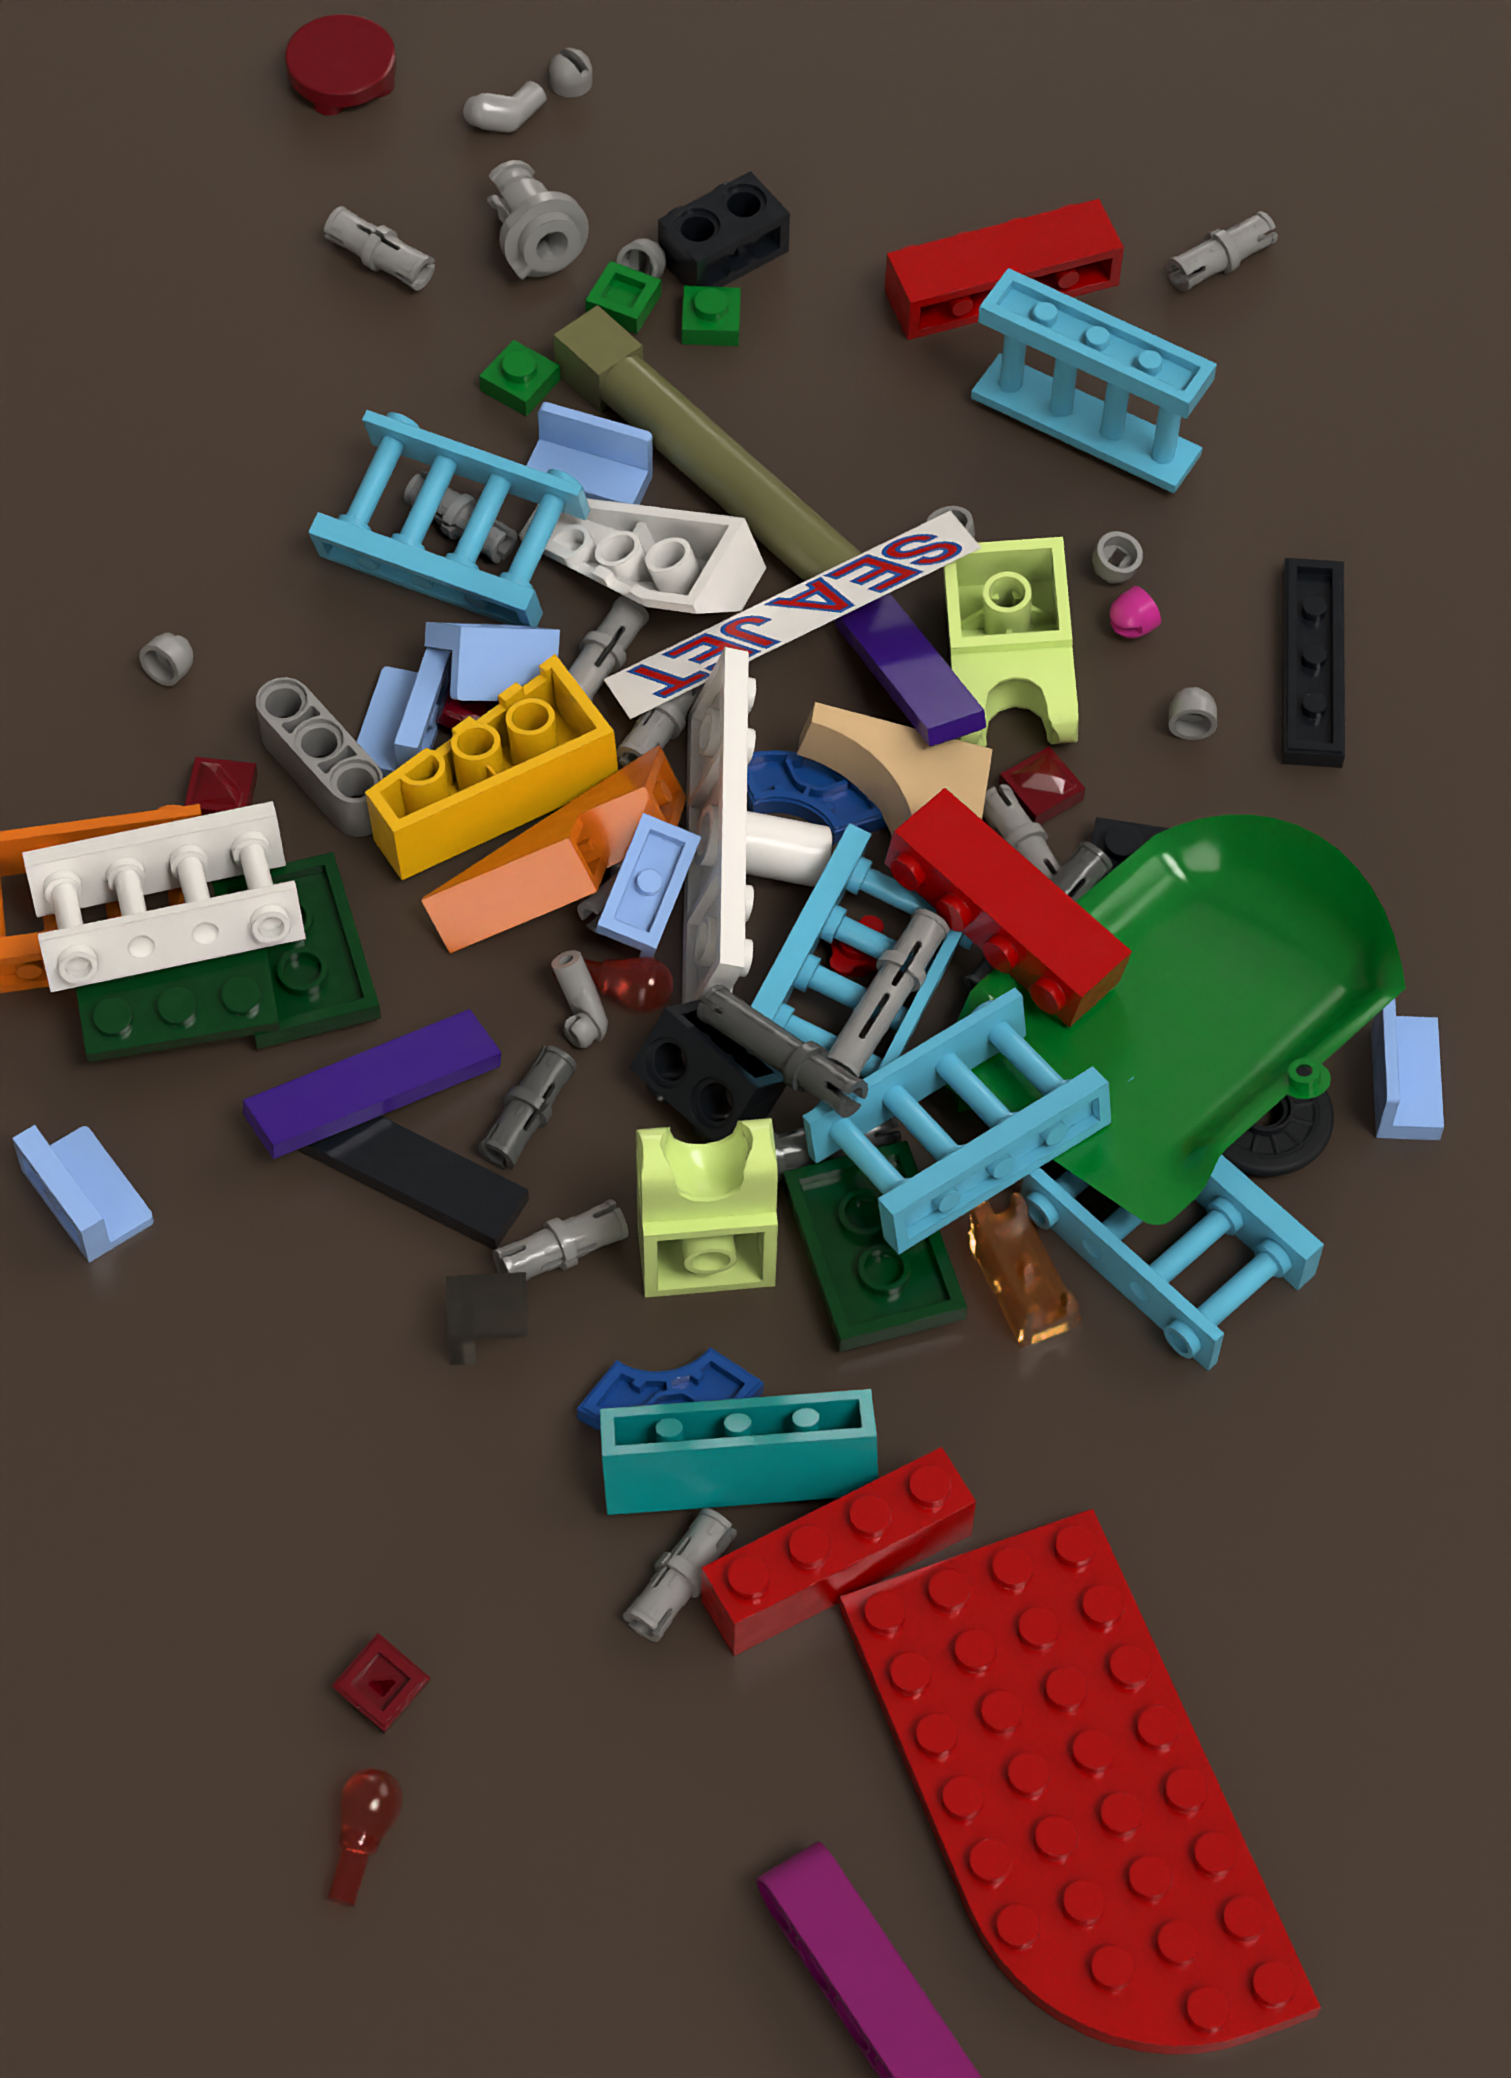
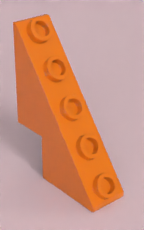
(556, 857)

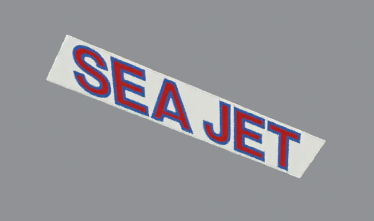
(793, 612)

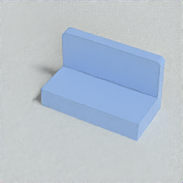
(603, 455)
(491, 655)
(405, 711)
(648, 884)
(1406, 1076)
(83, 1189)

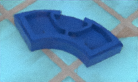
(808, 790)
(704, 1379)

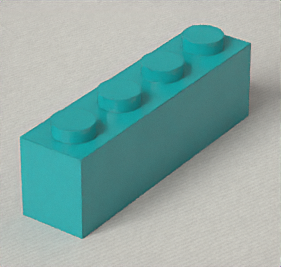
(738, 1451)

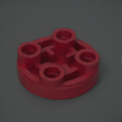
(341, 62)

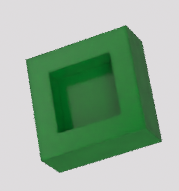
(625, 295)
(711, 315)
(519, 378)

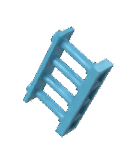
(1107, 349)
(456, 575)
(828, 921)
(988, 1164)
(1232, 1207)

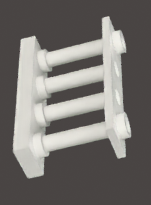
(157, 860)

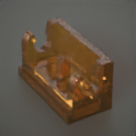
(1021, 1272)

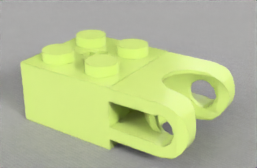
(1014, 632)
(707, 1210)

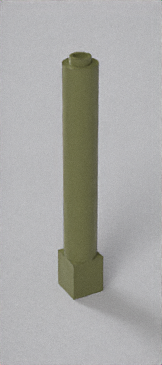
(610, 371)

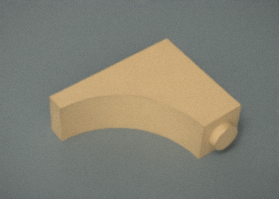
(894, 762)

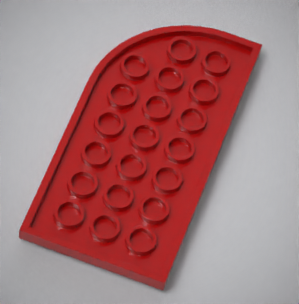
(1076, 1795)

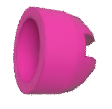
(1134, 614)

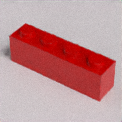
(947, 279)
(1006, 907)
(837, 1550)

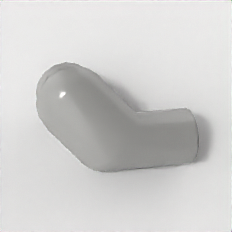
(504, 112)
(583, 999)

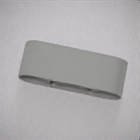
(313, 733)

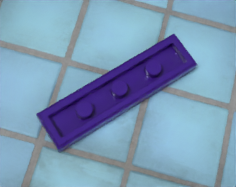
(912, 671)
(371, 1083)

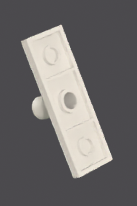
(731, 837)

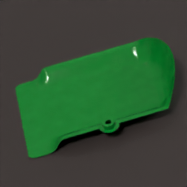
(1243, 966)

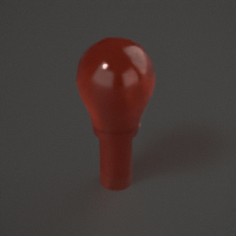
(635, 982)
(367, 1812)

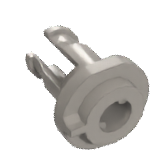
(539, 227)

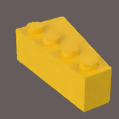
(494, 773)

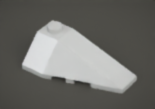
(661, 555)

